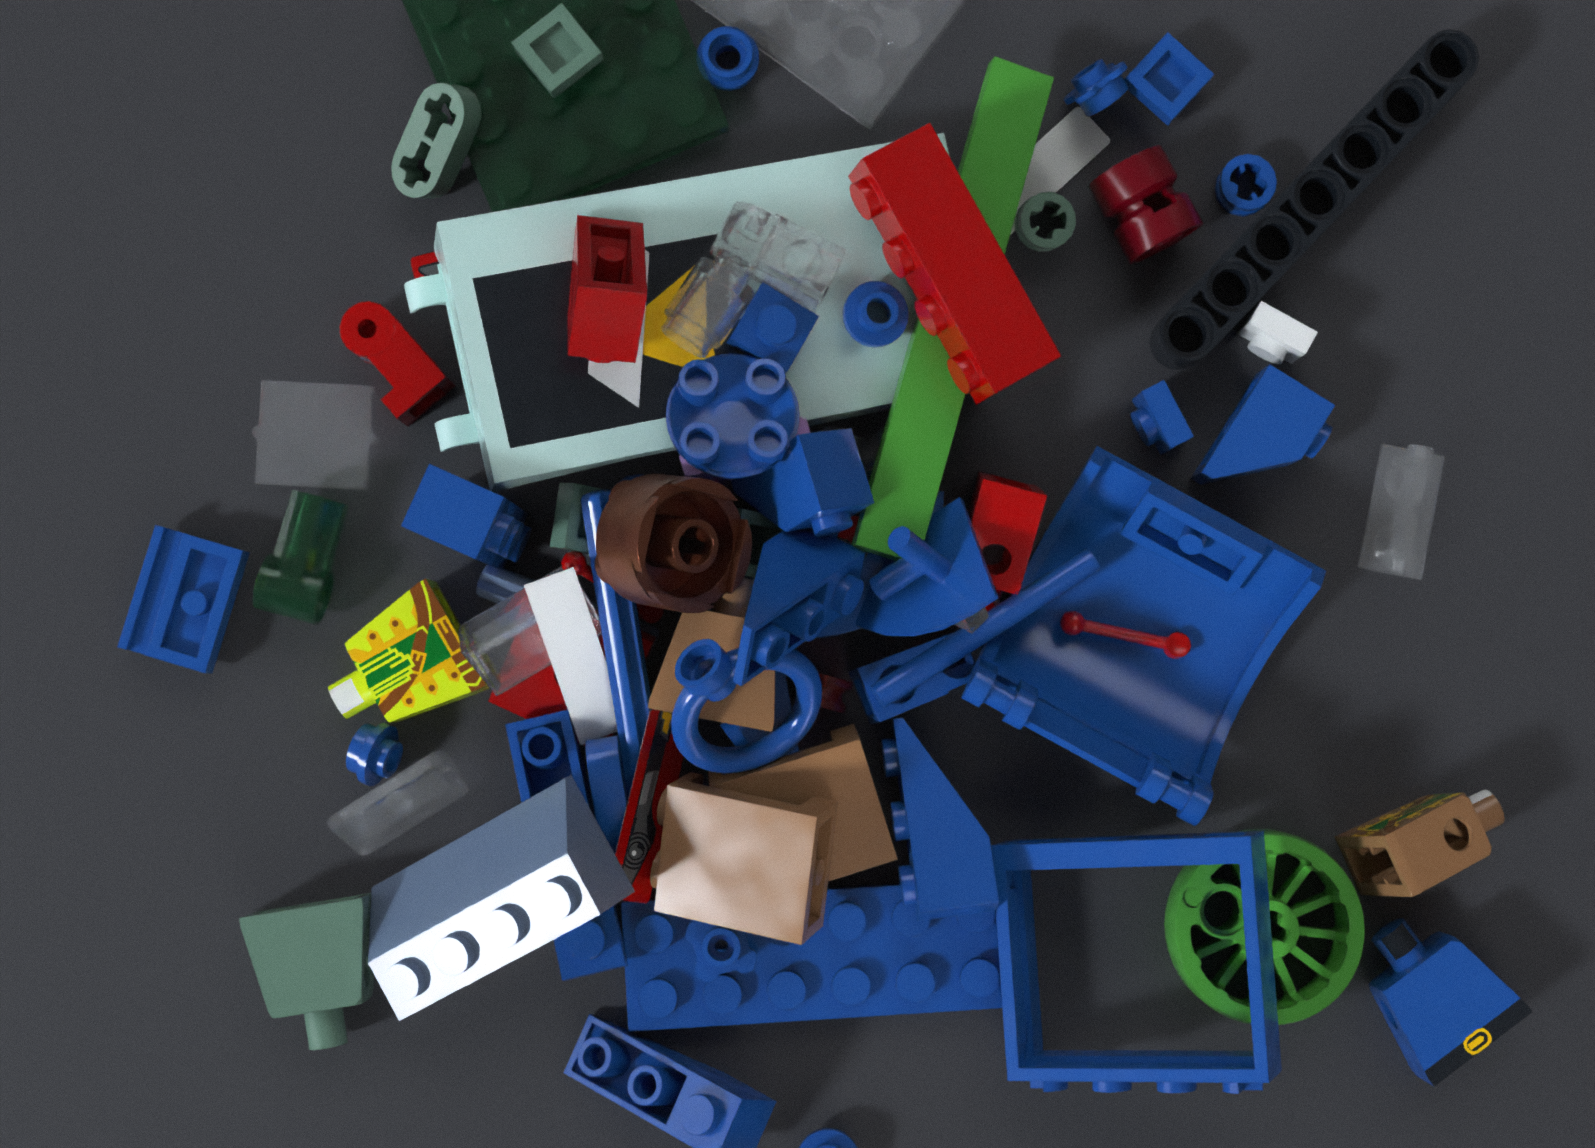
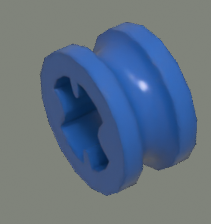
(1227, 190)

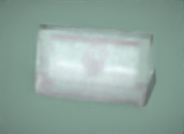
(507, 642)
(399, 803)

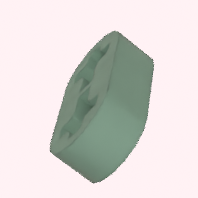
(439, 143)

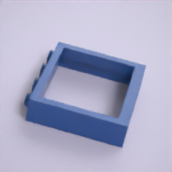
(1116, 1069)

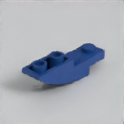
(542, 755)

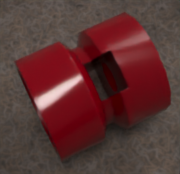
(1145, 204)

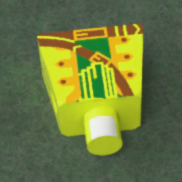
(407, 659)

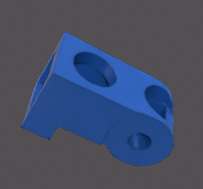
(935, 687)

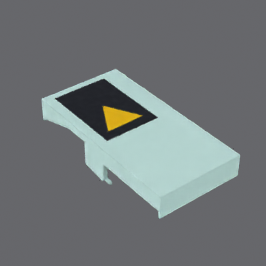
(509, 305)

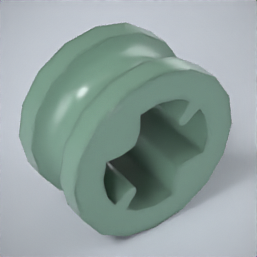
(1055, 238)

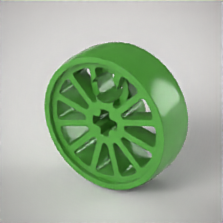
(1186, 909)

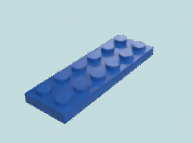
(859, 964)

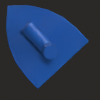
(934, 580)

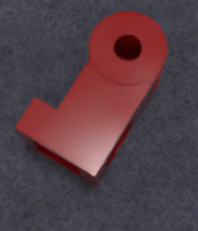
(385, 343)

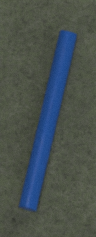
(1000, 619)

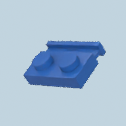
(183, 599)

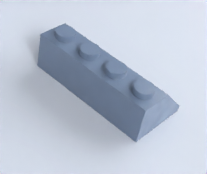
(491, 898)

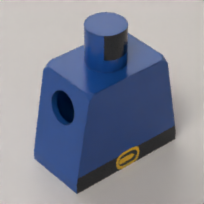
(1440, 1000)

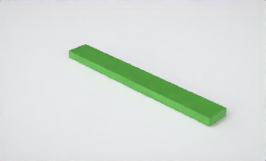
(926, 397)

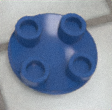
(732, 415)

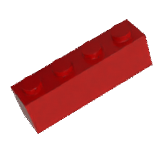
(951, 264)

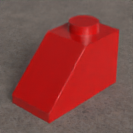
(607, 290)

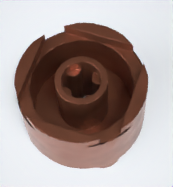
(672, 542)

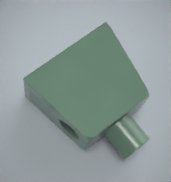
(313, 962)

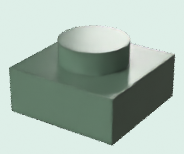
(557, 50)

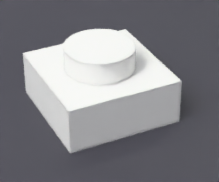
(1275, 334)

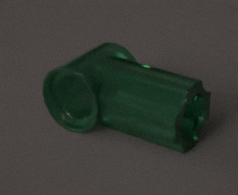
(298, 574)

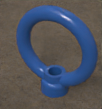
(708, 674)

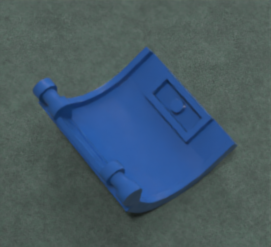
(1161, 572)

